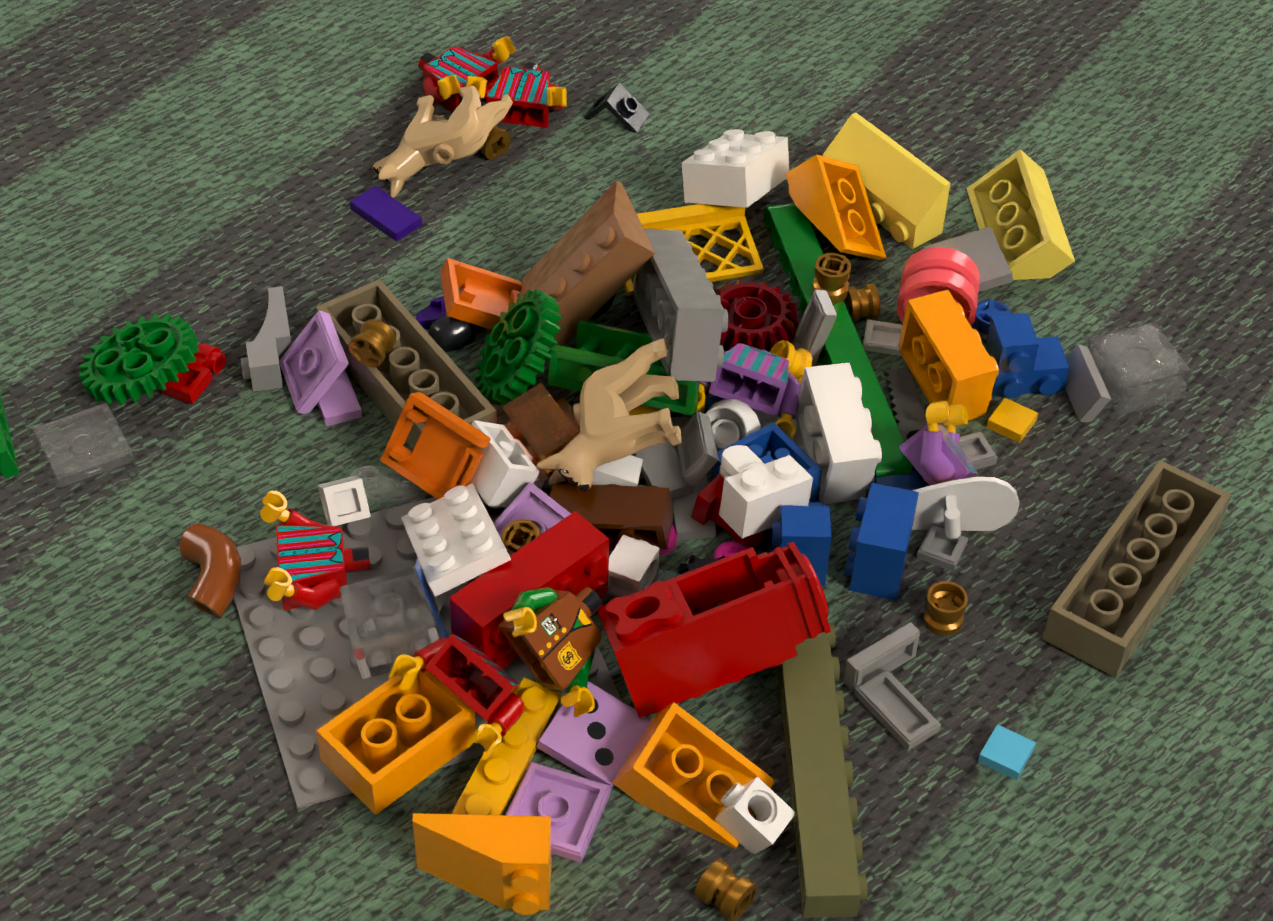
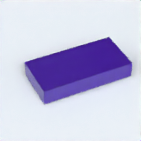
(386, 213)

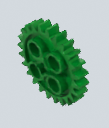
(518, 347)
(138, 359)

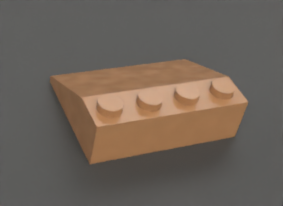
(591, 260)

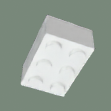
(735, 169)
(837, 431)

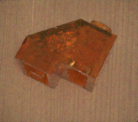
(541, 423)

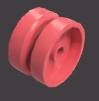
(940, 270)

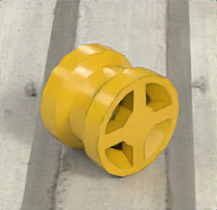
(797, 358)

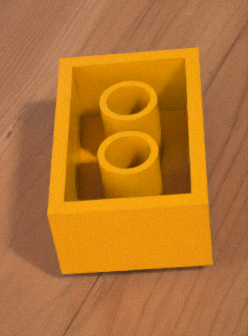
(947, 354)
(395, 738)

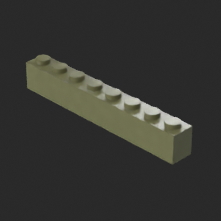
(820, 781)

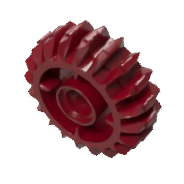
(757, 315)

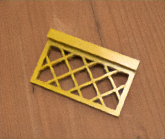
(711, 223)

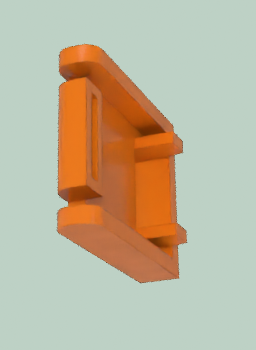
(482, 293)
(444, 452)

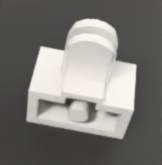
(504, 467)
(757, 490)

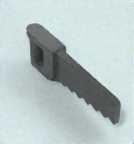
(905, 402)

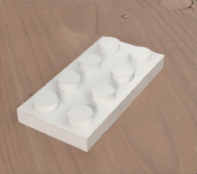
(454, 539)

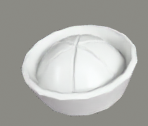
(731, 422)

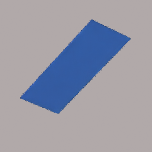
(430, 599)

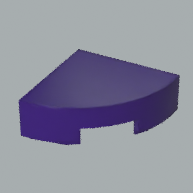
(431, 313)

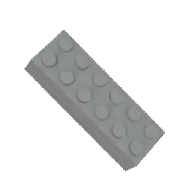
(681, 307)

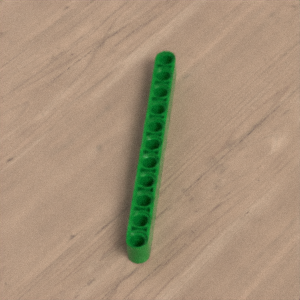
(799, 251)

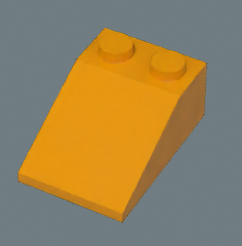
(837, 204)
(685, 772)
(489, 856)

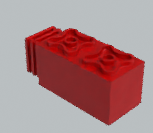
(677, 656)

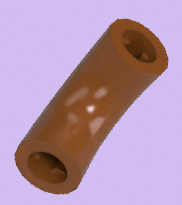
(219, 568)

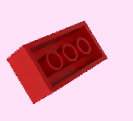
(561, 558)

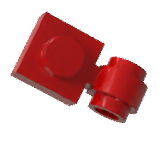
(199, 376)

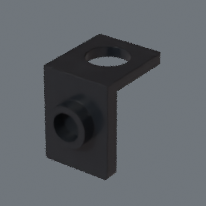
(622, 106)

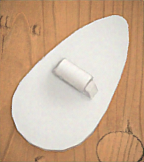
(966, 505)

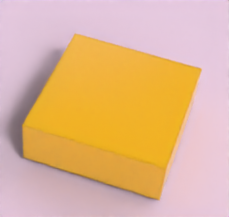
(1012, 420)

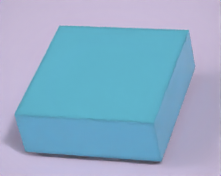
(1007, 752)

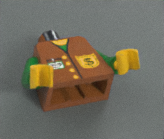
(556, 640)

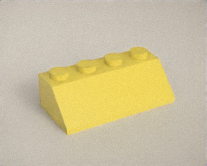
(901, 189)
(1023, 217)

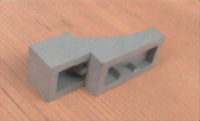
(268, 346)

